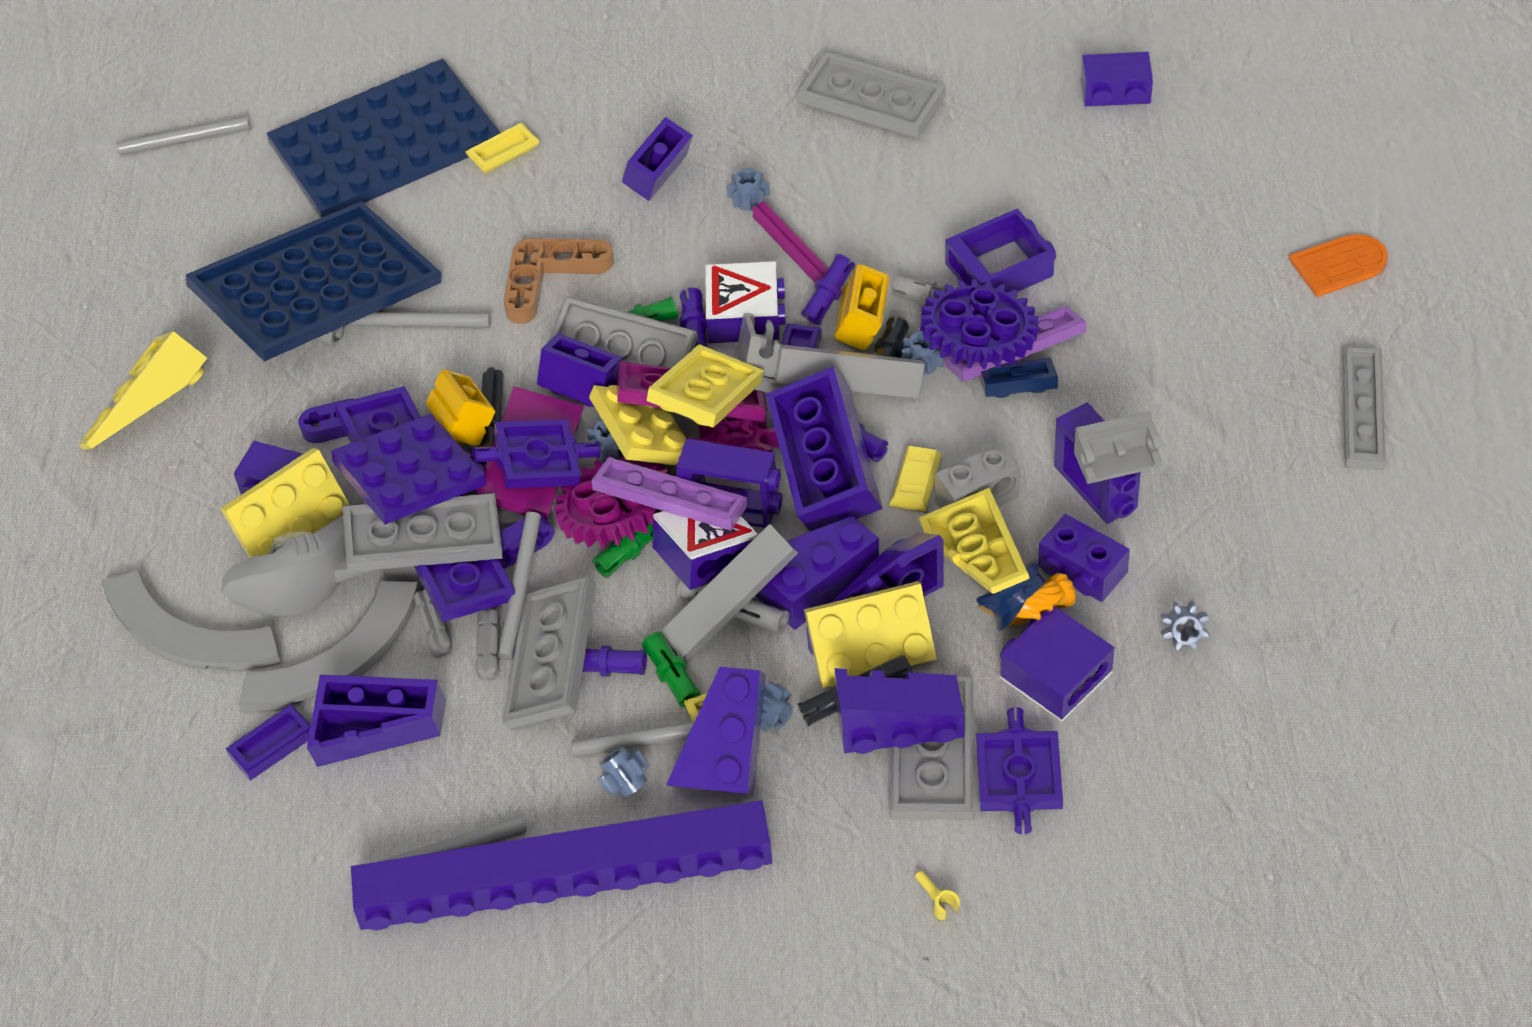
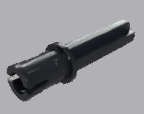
(493, 391)
(826, 701)

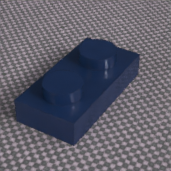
(1020, 377)

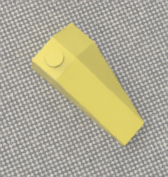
(157, 374)
(978, 541)

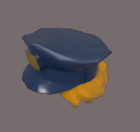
(1028, 598)

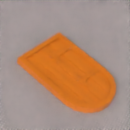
(1340, 262)

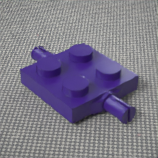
(536, 453)
(1019, 770)

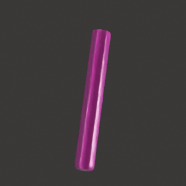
(789, 241)

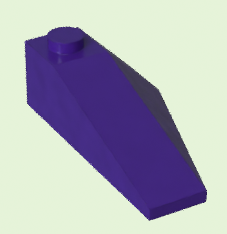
(905, 562)

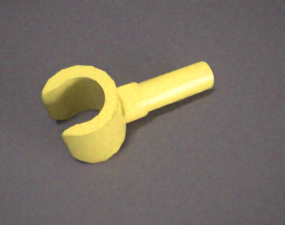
(938, 896)

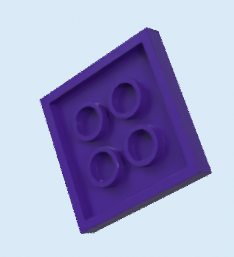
(408, 468)

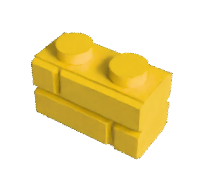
(862, 307)
(460, 407)

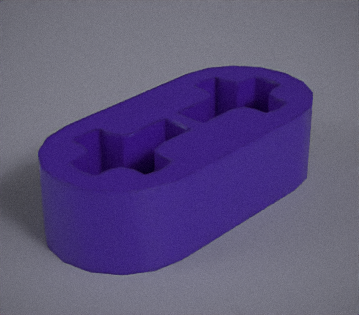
(325, 415)
(511, 539)

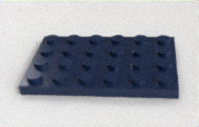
(382, 138)
(312, 280)

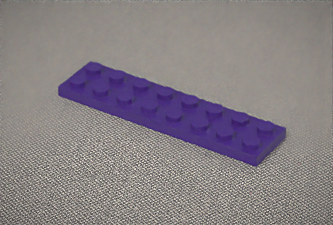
(452, 587)

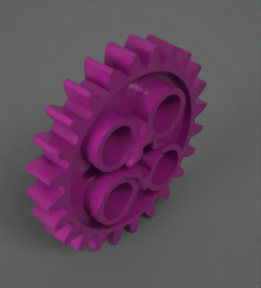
(599, 516)

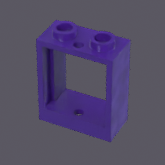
(965, 247)
(737, 464)
(1108, 498)

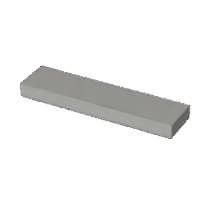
(859, 371)
(1363, 408)
(728, 592)

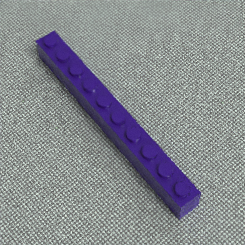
(560, 865)

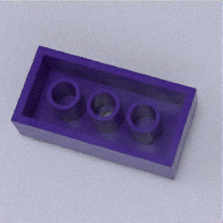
(823, 450)

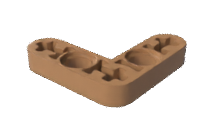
(544, 261)

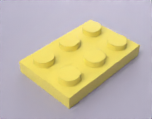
(705, 386)
(639, 430)
(292, 499)
(870, 631)

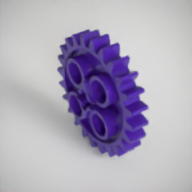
(979, 324)

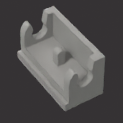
(758, 348)
(1117, 447)

